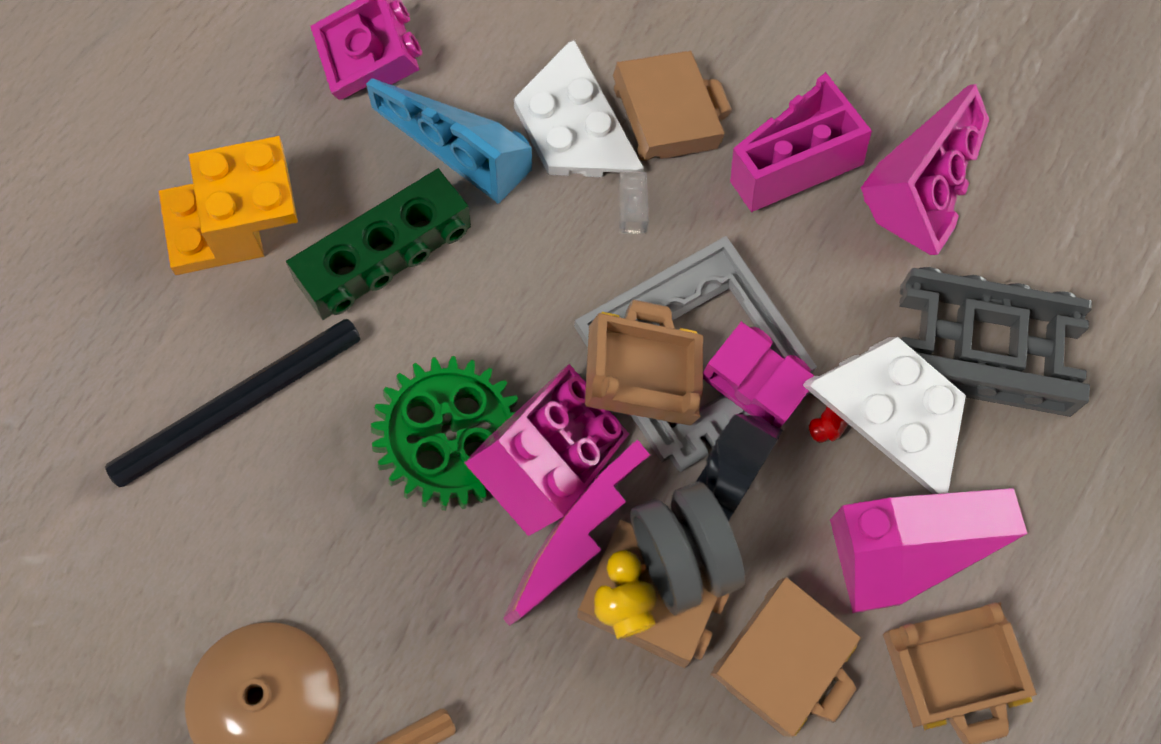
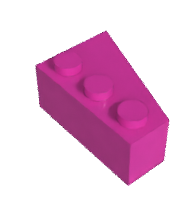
(801, 147)

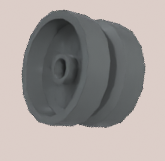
(688, 547)

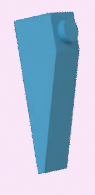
(466, 142)

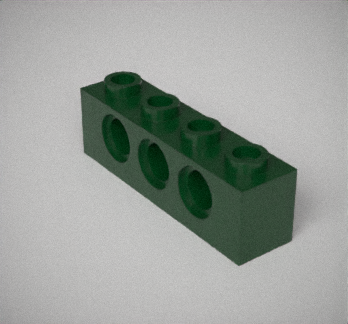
(389, 222)

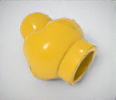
(630, 604)

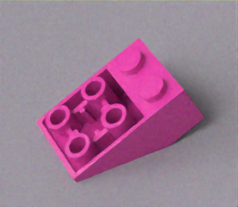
(547, 452)

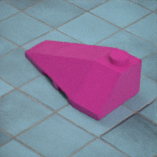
(920, 179)

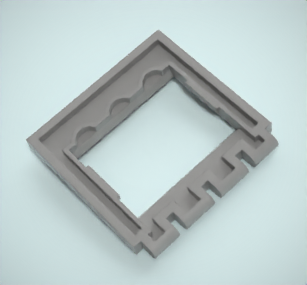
(683, 289)

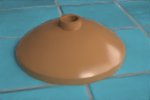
(296, 681)

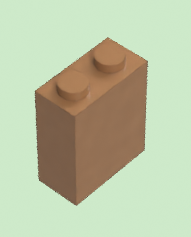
(673, 636)

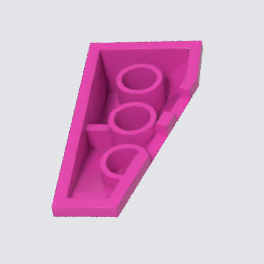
(914, 542)

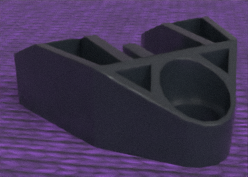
(737, 459)

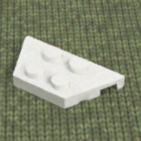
(573, 120)
(899, 408)

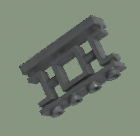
(992, 375)

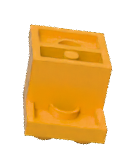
(228, 204)

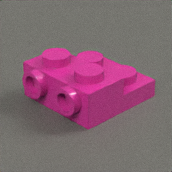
(364, 44)

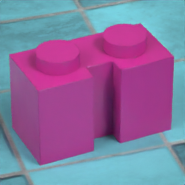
(758, 376)

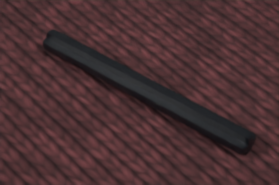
(231, 403)

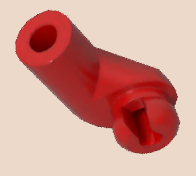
(827, 427)

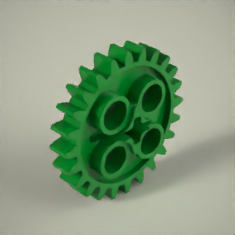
(438, 392)

